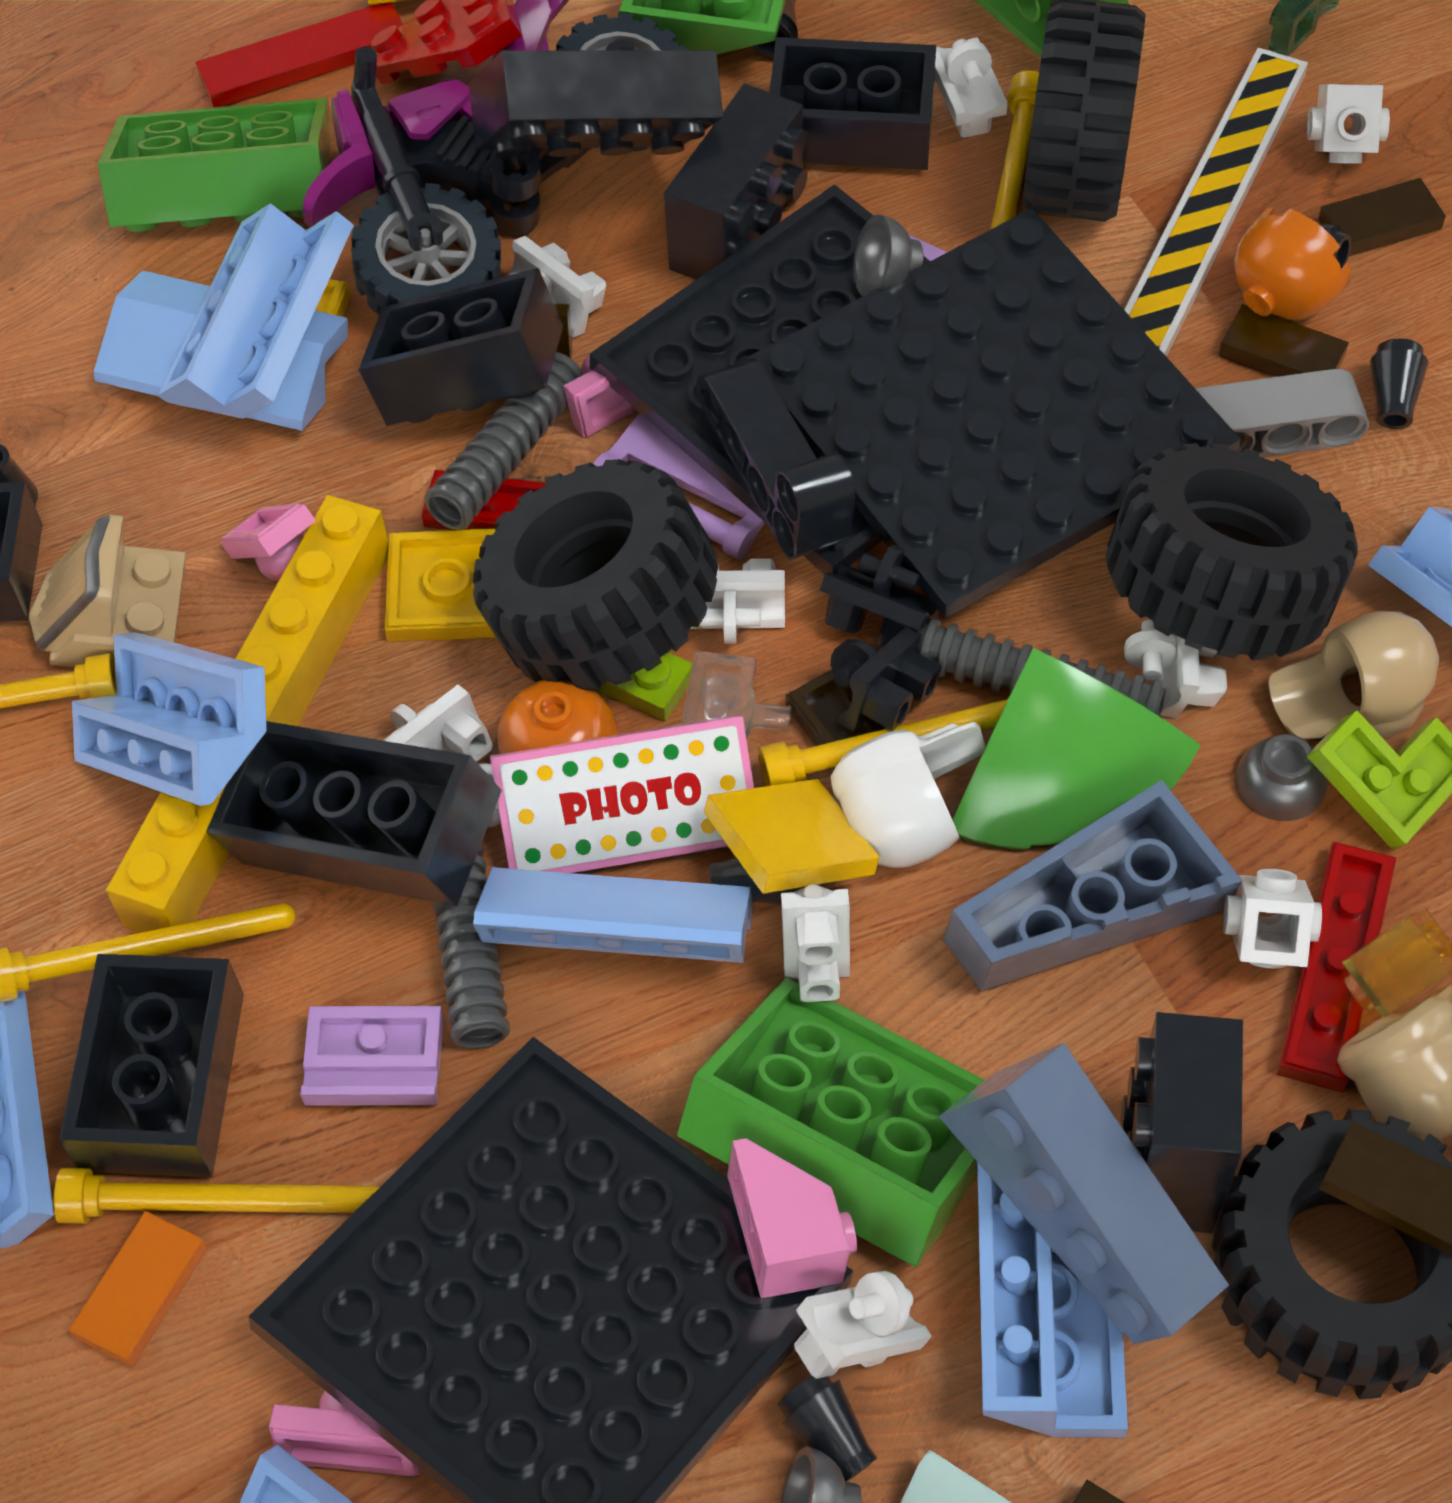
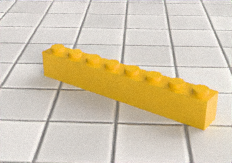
(296, 642)

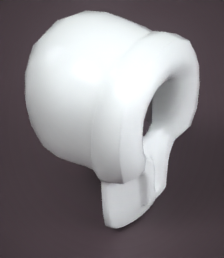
(892, 791)

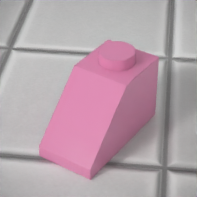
(788, 1222)

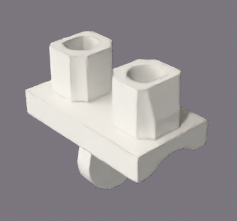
(969, 86)
(582, 292)
(747, 599)
(1178, 667)
(445, 725)
(816, 940)
(858, 1325)

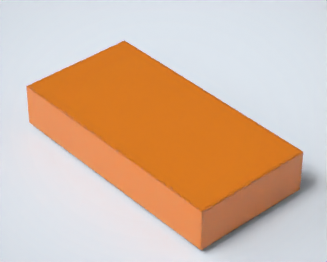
(138, 1289)

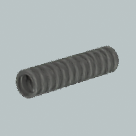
(498, 449)
(1002, 663)
(471, 969)

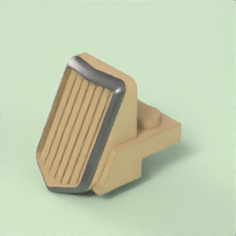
(105, 592)

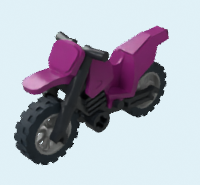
(433, 177)

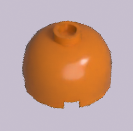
(1288, 266)
(553, 715)

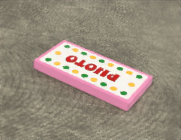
(619, 795)

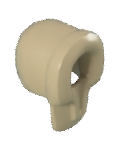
(1395, 668)
(1407, 1066)

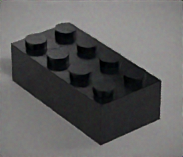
(594, 101)
(357, 812)

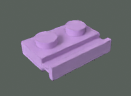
(372, 1055)

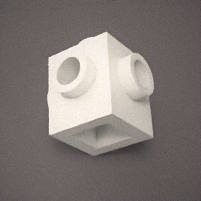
(1368, 119)
(1275, 939)

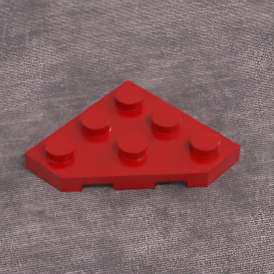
(445, 33)

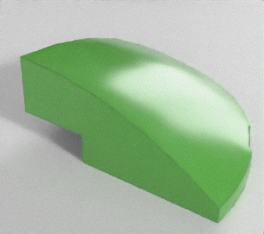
(1065, 759)

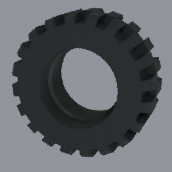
(1083, 109)
(1231, 551)
(596, 574)
(1293, 1314)

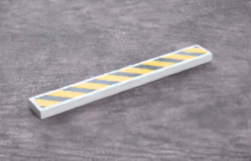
(1214, 196)

